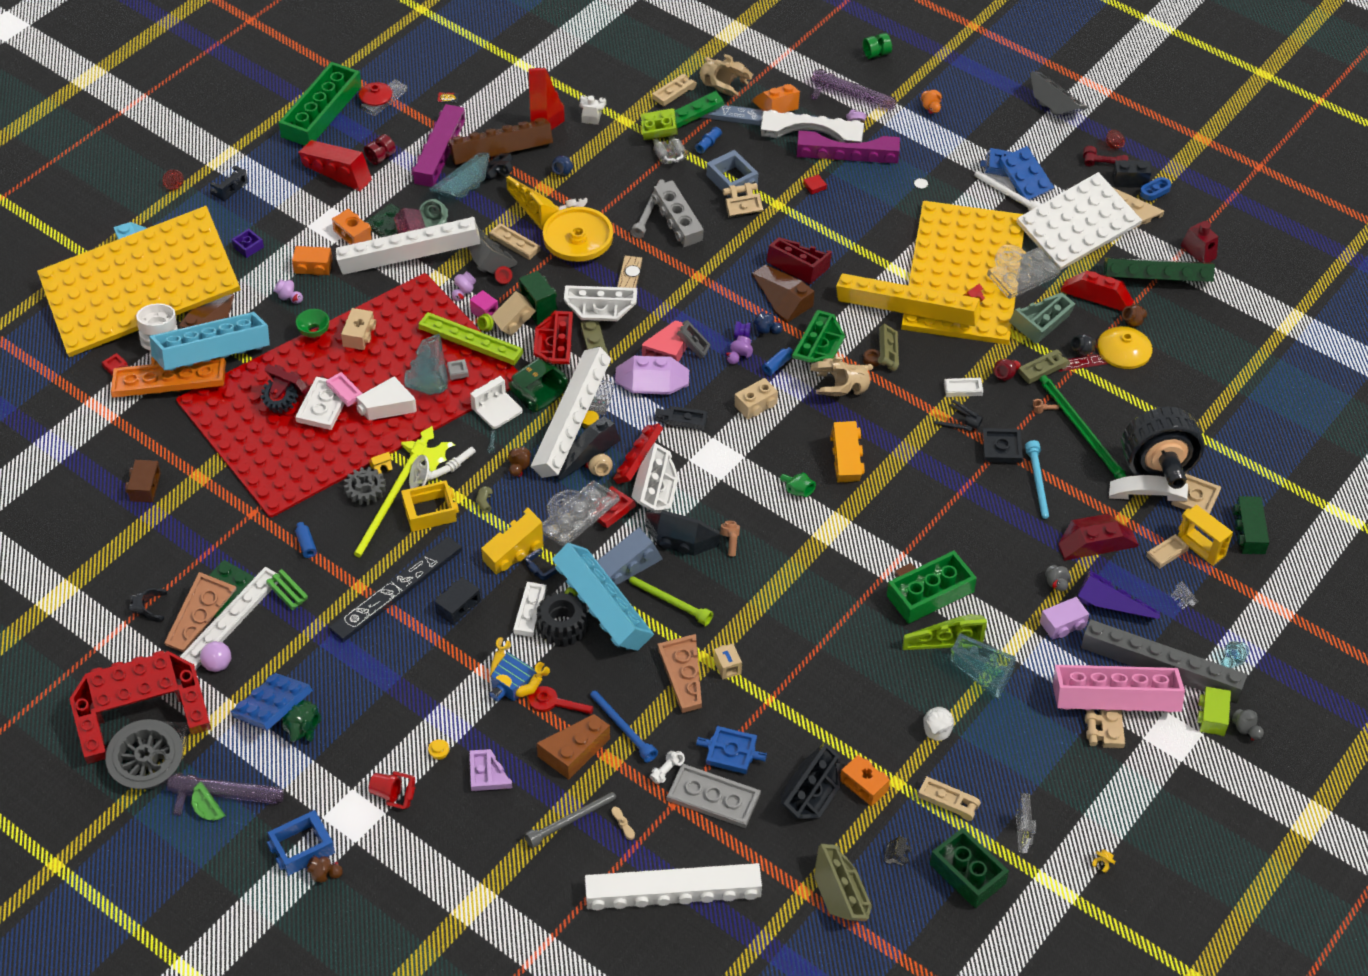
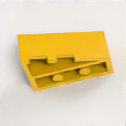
(514, 544)

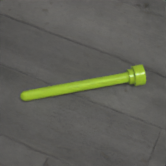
(703, 616)

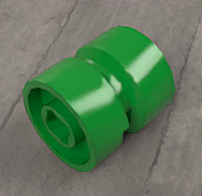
(875, 46)

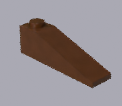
(786, 294)

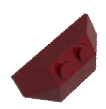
(1095, 536)

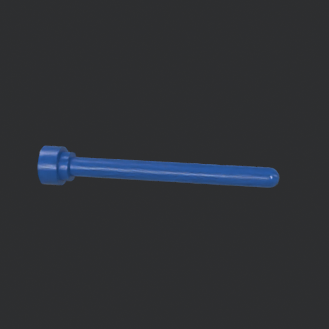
(646, 751)

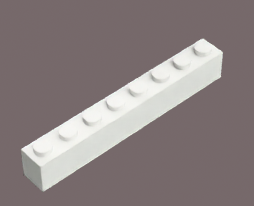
(408, 245)
(571, 412)
(673, 886)

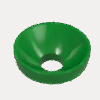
(312, 318)

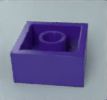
(247, 243)

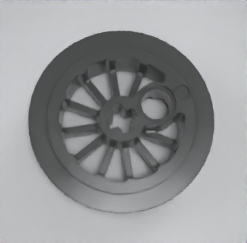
(140, 760)

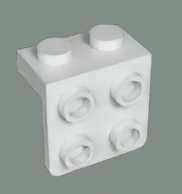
(494, 403)

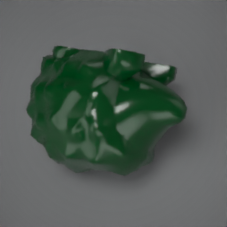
(301, 721)

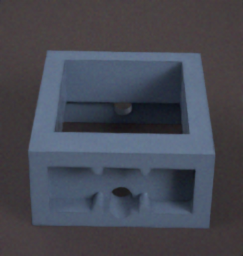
(727, 162)

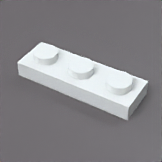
(527, 615)

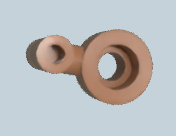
(731, 530)

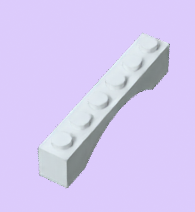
(778, 124)

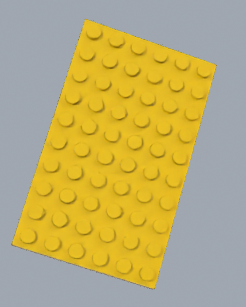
(954, 255)
(167, 264)

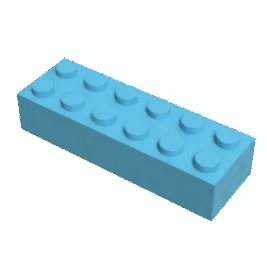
(209, 341)
(602, 597)

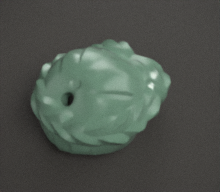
(433, 217)

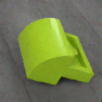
(659, 124)

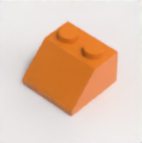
(779, 99)

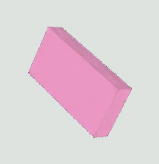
(343, 388)

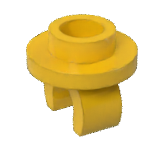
(1105, 857)

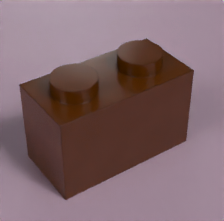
(143, 481)

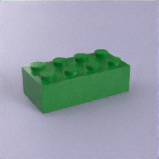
(931, 587)

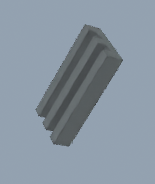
(697, 342)

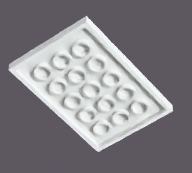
(1079, 221)

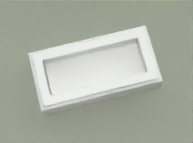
(963, 387)

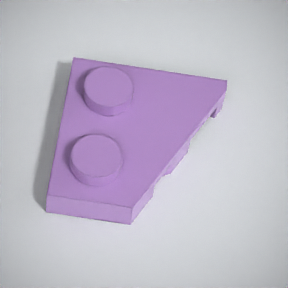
(487, 772)

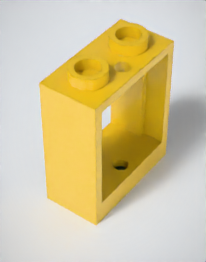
(428, 493)
(1208, 550)

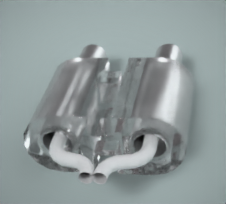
(670, 152)

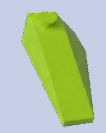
(946, 633)

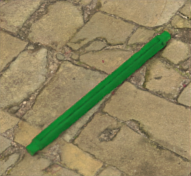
(1082, 427)

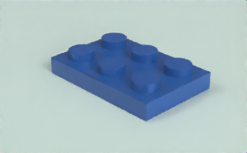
(1026, 174)

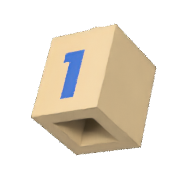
(727, 661)

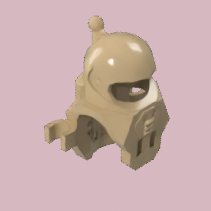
(722, 73)
(845, 375)

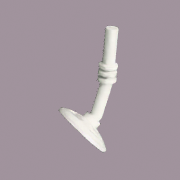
(421, 474)

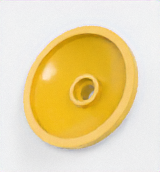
(1124, 347)

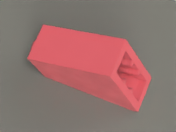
(665, 343)

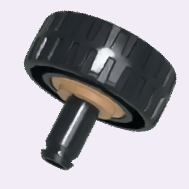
(1163, 444)

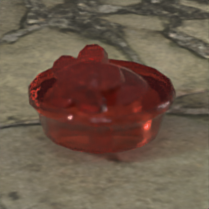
(1115, 139)
(173, 179)

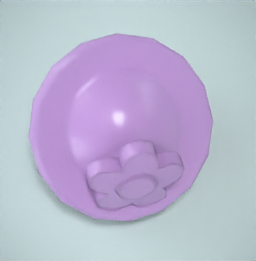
(859, 116)

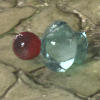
(1235, 654)

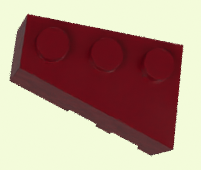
(797, 260)

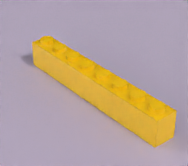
(908, 299)

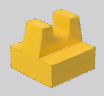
(381, 460)

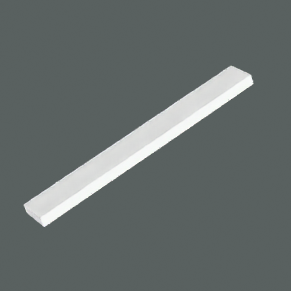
(231, 616)

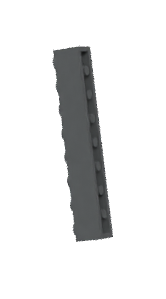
(1146, 653)

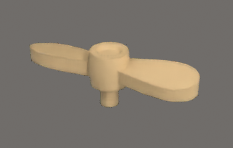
(623, 823)

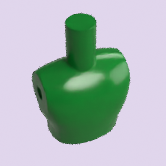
(799, 484)

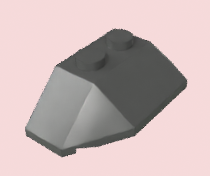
(1054, 96)

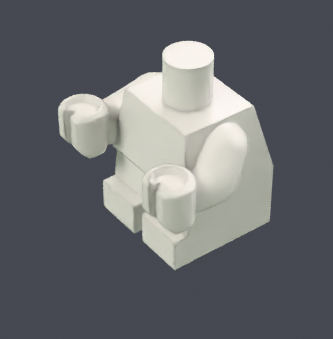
(591, 109)

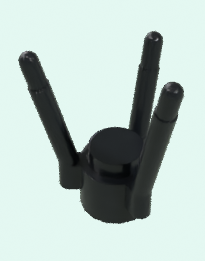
(972, 419)

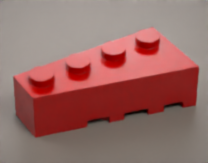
(337, 163)

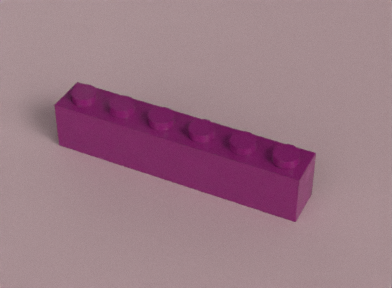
(437, 148)

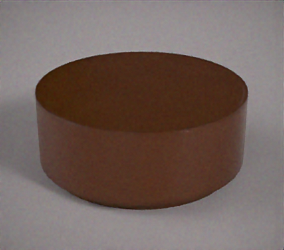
(871, 357)

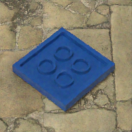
(271, 701)

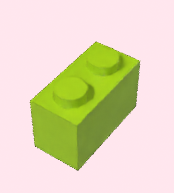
(1214, 711)

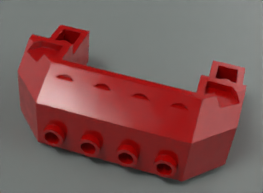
(133, 683)

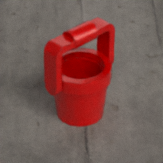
(390, 787)

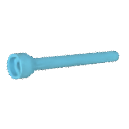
(1033, 450)

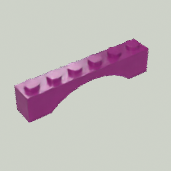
(814, 145)

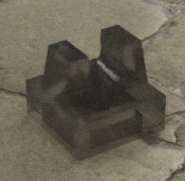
(895, 851)

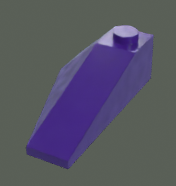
(1102, 594)

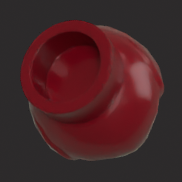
(1006, 369)

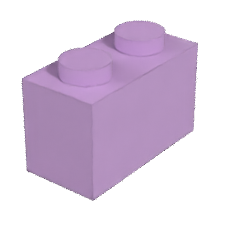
(1064, 618)

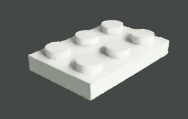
(320, 406)

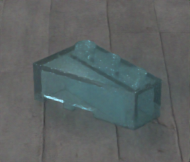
(984, 664)

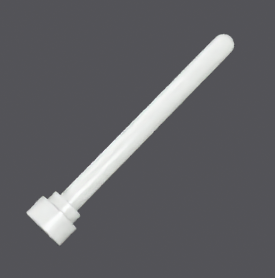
(1030, 205)

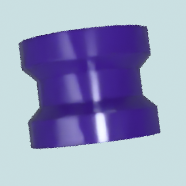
(742, 329)

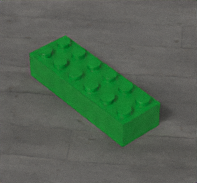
(320, 104)

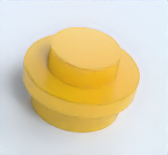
(438, 749)

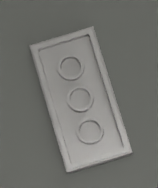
(713, 795)

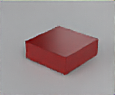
(815, 184)
(114, 362)

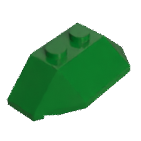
(820, 339)

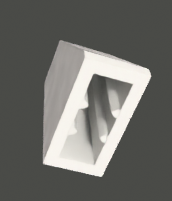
(386, 400)

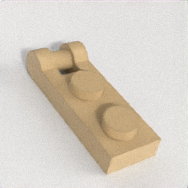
(673, 89)
(949, 798)

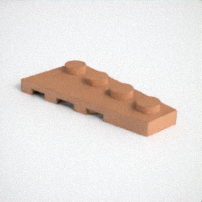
(200, 606)
(682, 668)

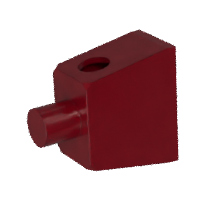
(1201, 242)

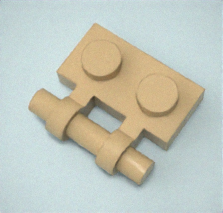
(745, 204)
(1111, 728)

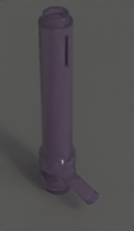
(830, 81)
(185, 785)

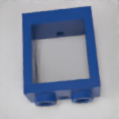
(300, 861)

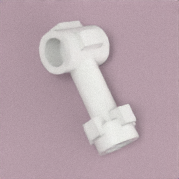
(672, 758)

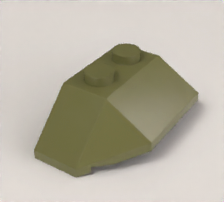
(841, 885)

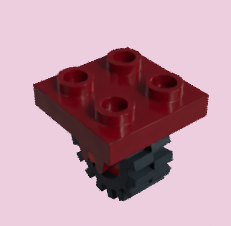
(283, 389)

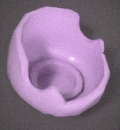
(215, 656)

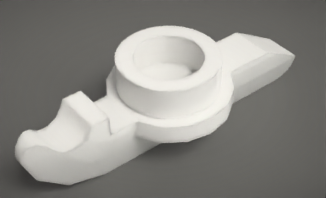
(572, 203)

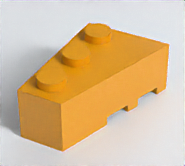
(847, 451)

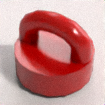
(503, 274)

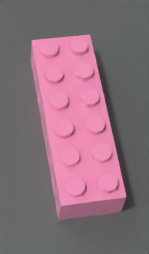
(1118, 688)

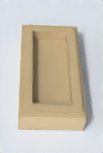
(1167, 551)

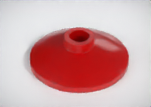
(375, 94)

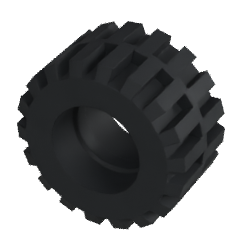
(561, 631)

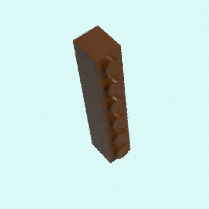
(501, 141)

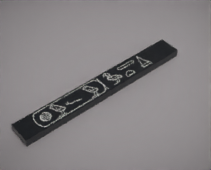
(395, 589)

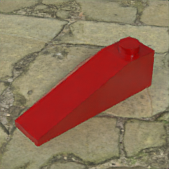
(544, 98)

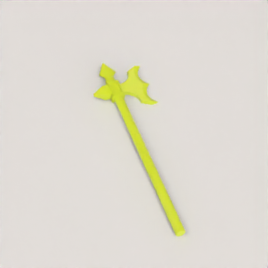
(435, 456)

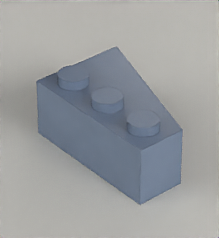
(630, 557)

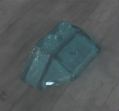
(463, 178)

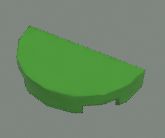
(204, 804)

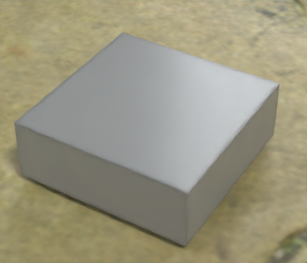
(457, 369)

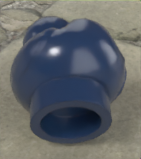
(562, 165)
(765, 323)

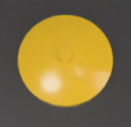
(578, 234)

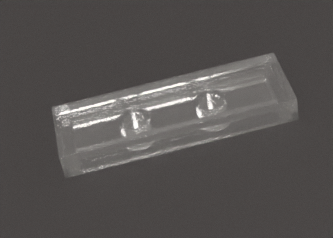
(397, 90)

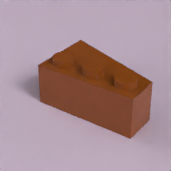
(574, 745)

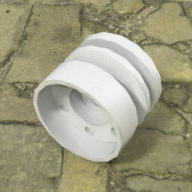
(155, 320)

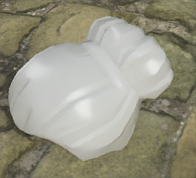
(938, 723)

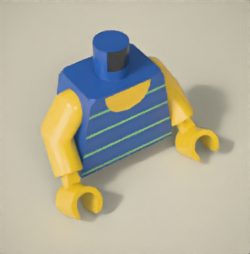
(512, 676)

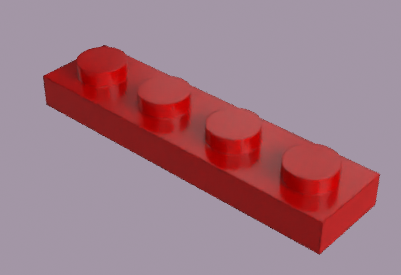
(638, 453)

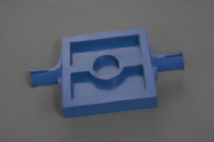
(731, 749)

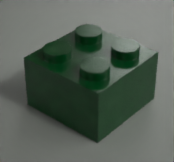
(539, 294)

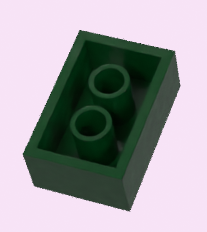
(969, 867)

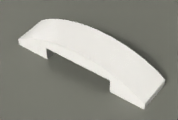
(1146, 485)

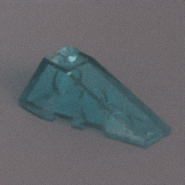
(428, 369)

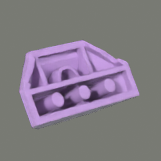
(652, 375)

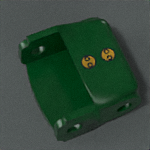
(538, 384)

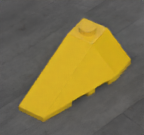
(534, 204)

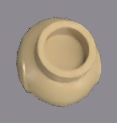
(600, 465)

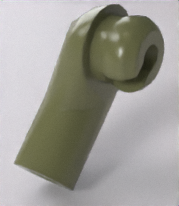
(483, 494)

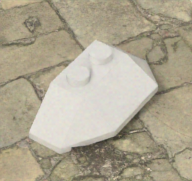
(600, 302)
(656, 480)

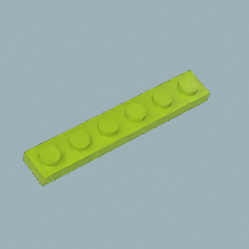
(471, 338)

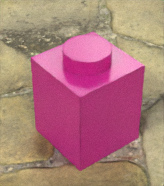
(482, 304)

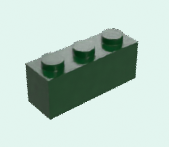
(1251, 525)

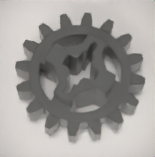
(364, 485)

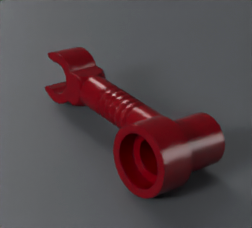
(1091, 157)

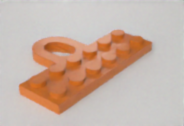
(154, 379)

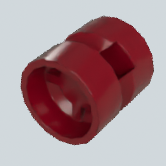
(379, 149)

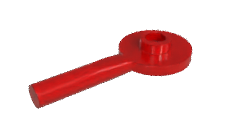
(546, 699)

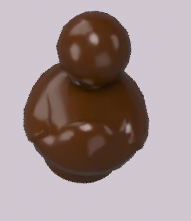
(1134, 315)
(519, 460)
(321, 866)

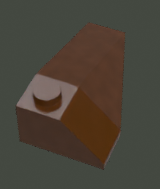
(209, 312)

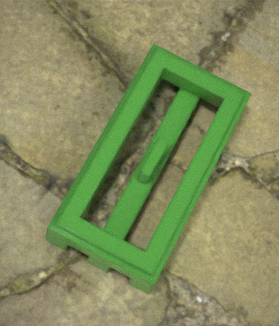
(277, 578)

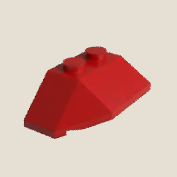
(1098, 289)
(554, 338)

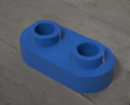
(1155, 188)

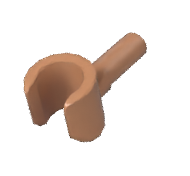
(1039, 406)

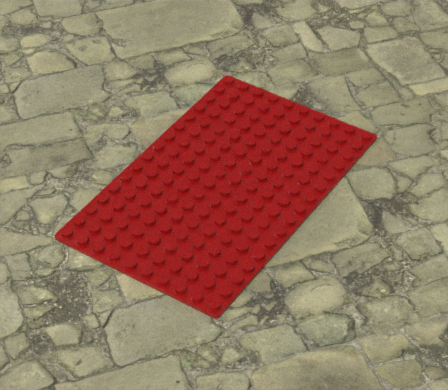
(292, 461)

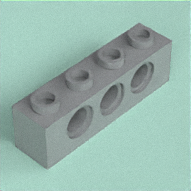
(678, 213)

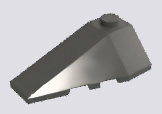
(489, 255)

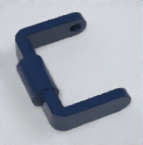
(535, 569)

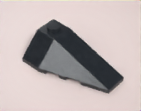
(593, 441)

